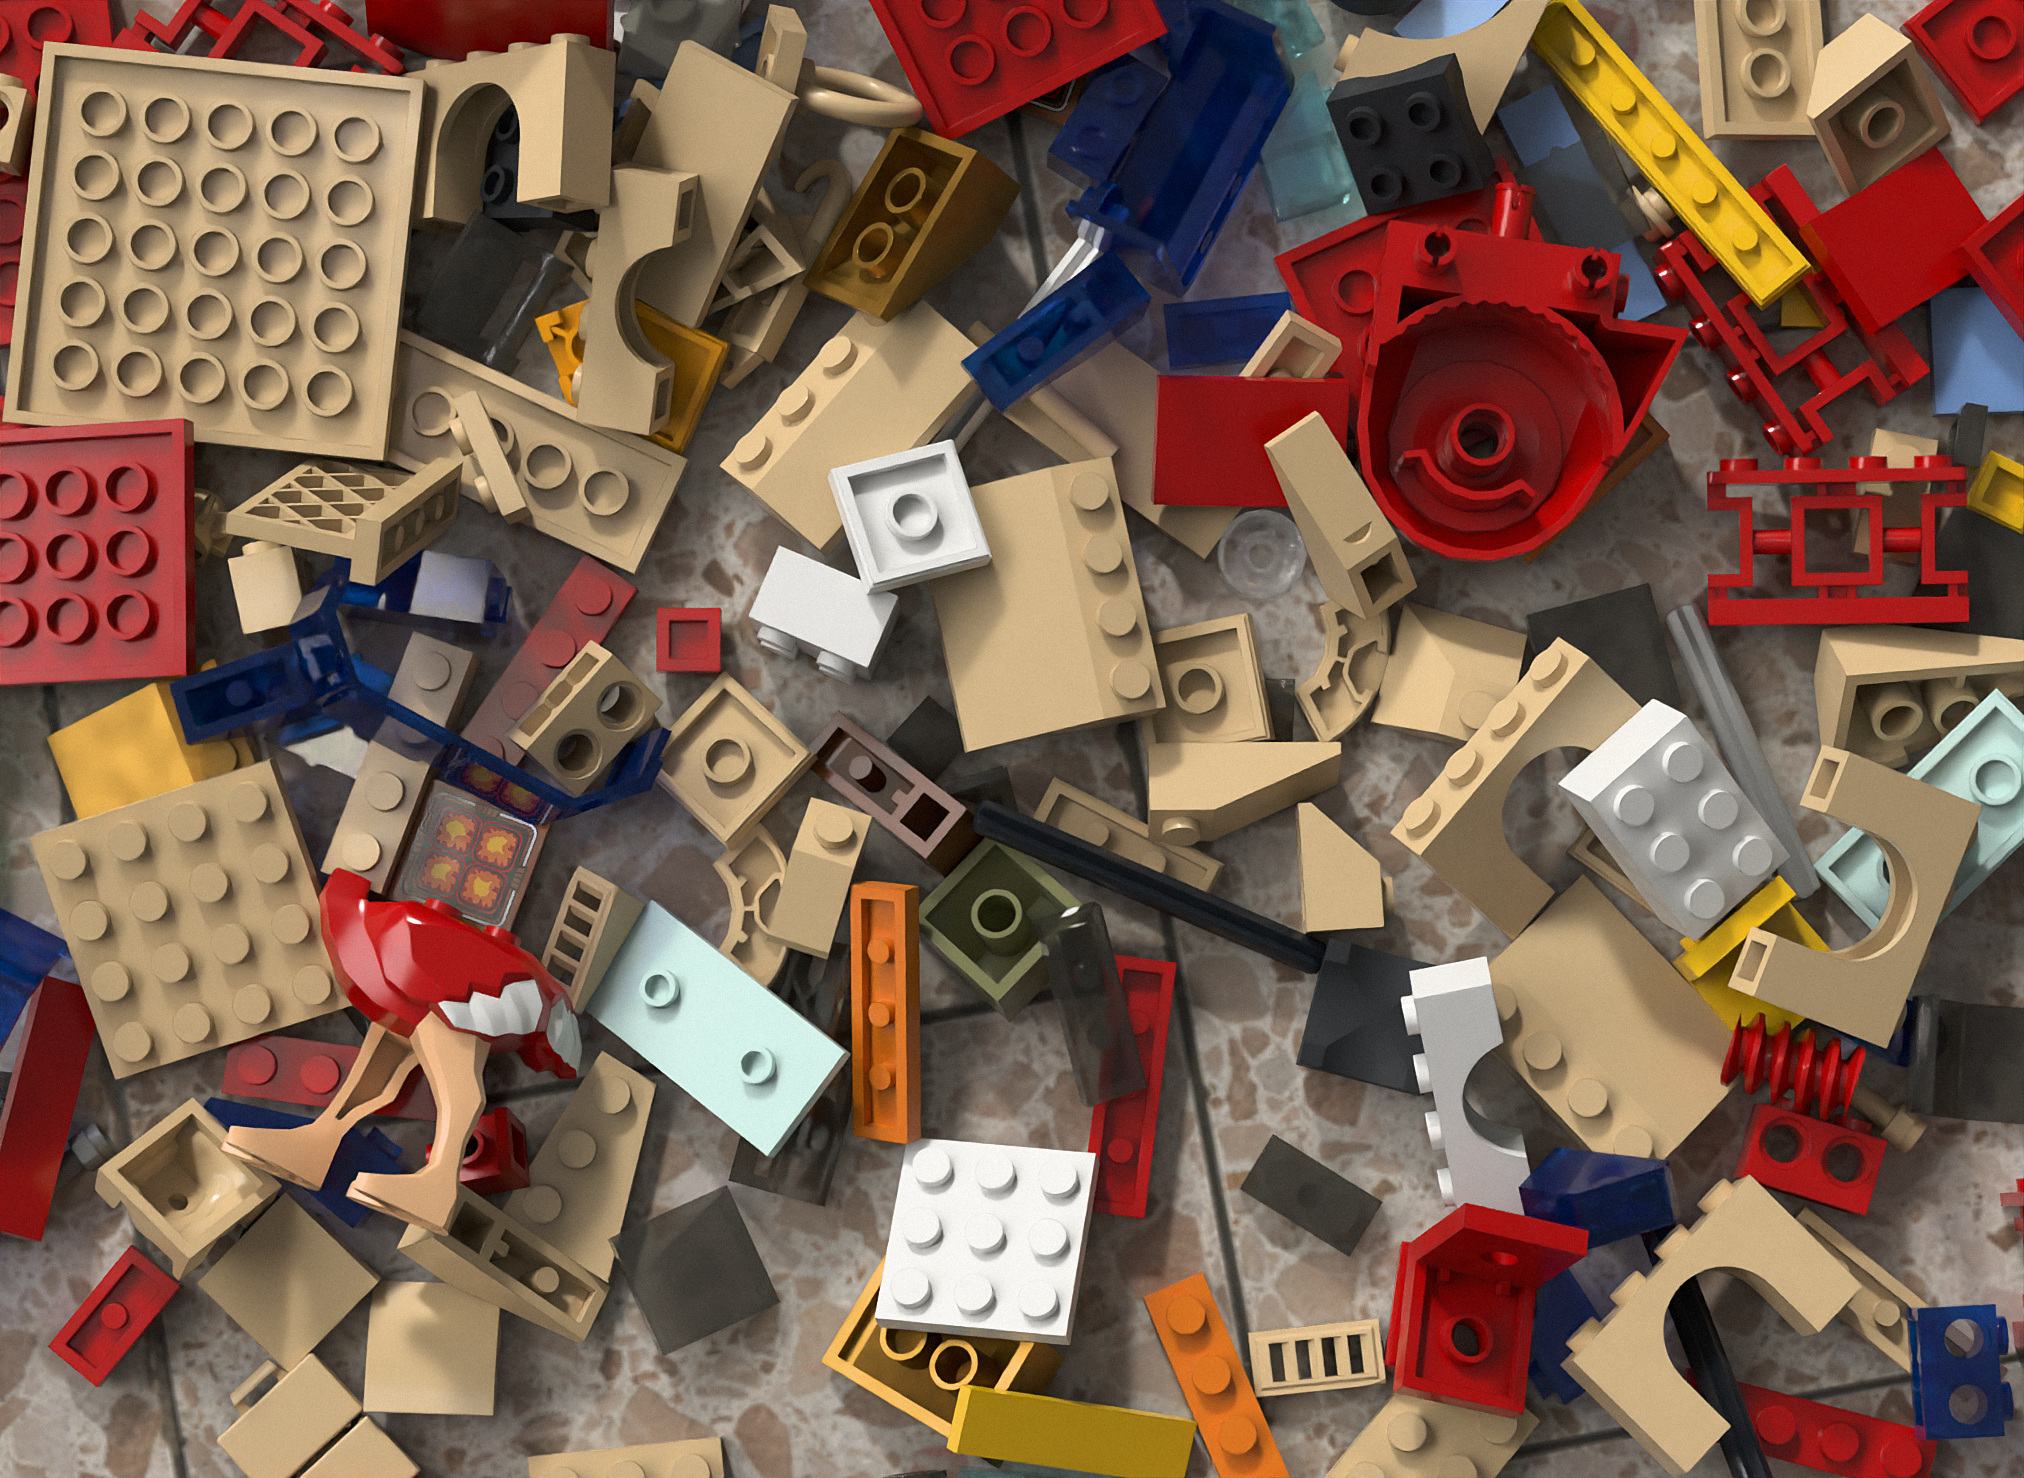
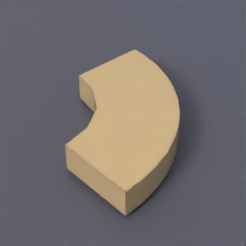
(1348, 673)
(754, 881)

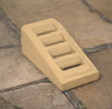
(587, 903)
(1370, 1348)

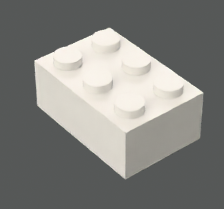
(1674, 819)

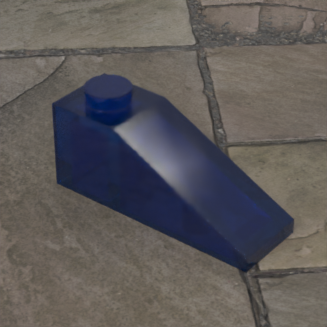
(1059, 332)
(355, 1154)

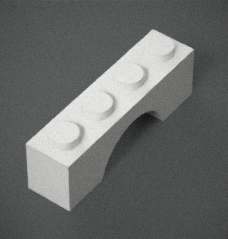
(1458, 1025)

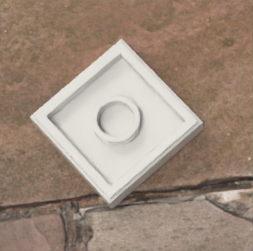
(909, 517)

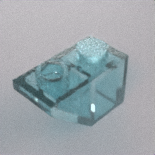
(1302, 158)

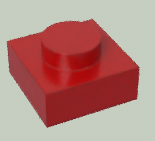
(689, 641)

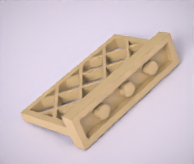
(354, 512)

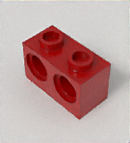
(1806, 1171)

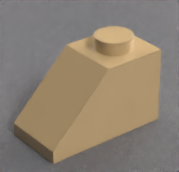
(819, 878)
(1338, 878)

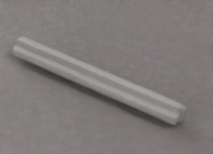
(1740, 742)

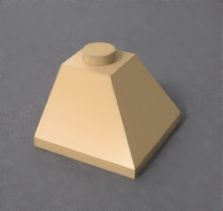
(1873, 104)
(1446, 674)

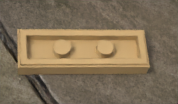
(1124, 835)

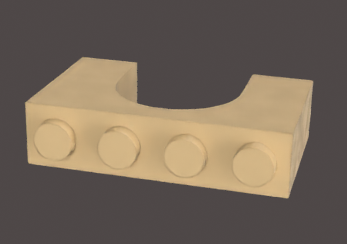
(564, 123)
(1459, 817)
(1923, 843)
(1625, 1354)

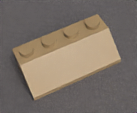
(860, 399)

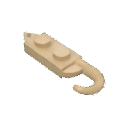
(762, 321)

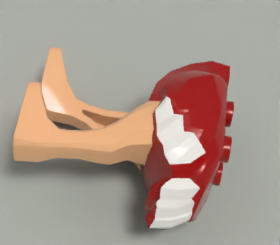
(433, 1000)

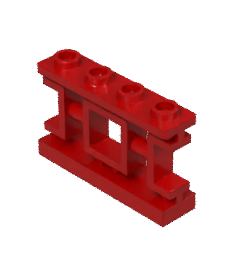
(289, 17)
(1746, 344)
(1837, 591)

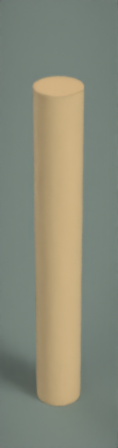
(1059, 408)

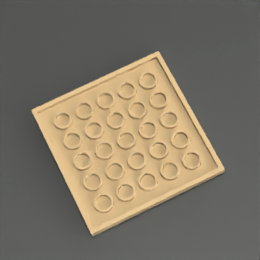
(216, 249)

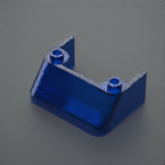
(1195, 147)

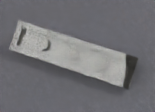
(810, 1155)

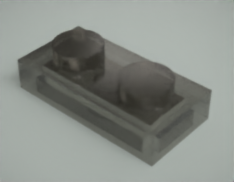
(1310, 1195)

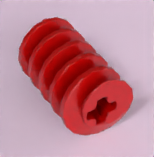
(1792, 1065)

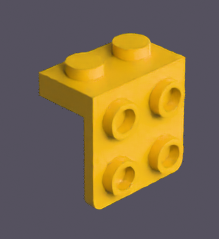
(1713, 957)

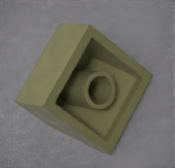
(986, 924)

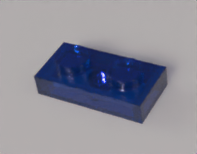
(1220, 329)

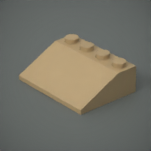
(1057, 618)
(1606, 1029)

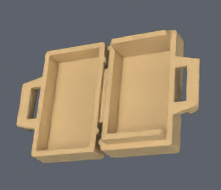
(301, 1427)

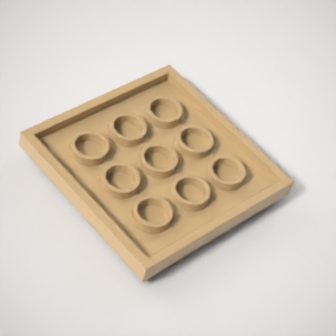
(191, 917)

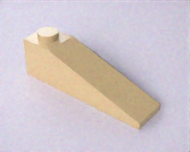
(1906, 687)

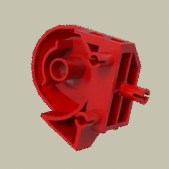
(1507, 345)

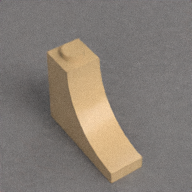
(1485, 54)

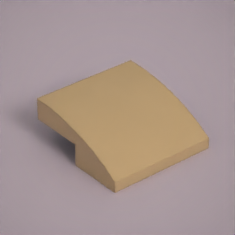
(431, 1350)

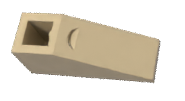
(1339, 520)

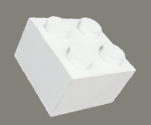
(823, 615)

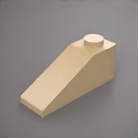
(1224, 786)
(508, 1267)

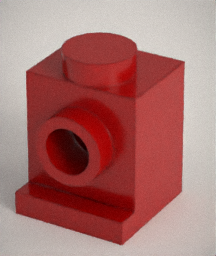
(500, 1155)

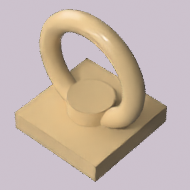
(825, 89)

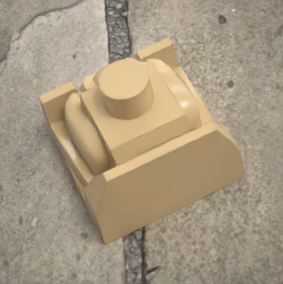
(184, 1187)

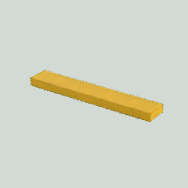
(1667, 153)

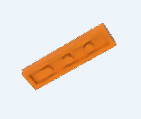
(885, 1011)
(1214, 1381)

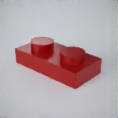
(115, 1316)

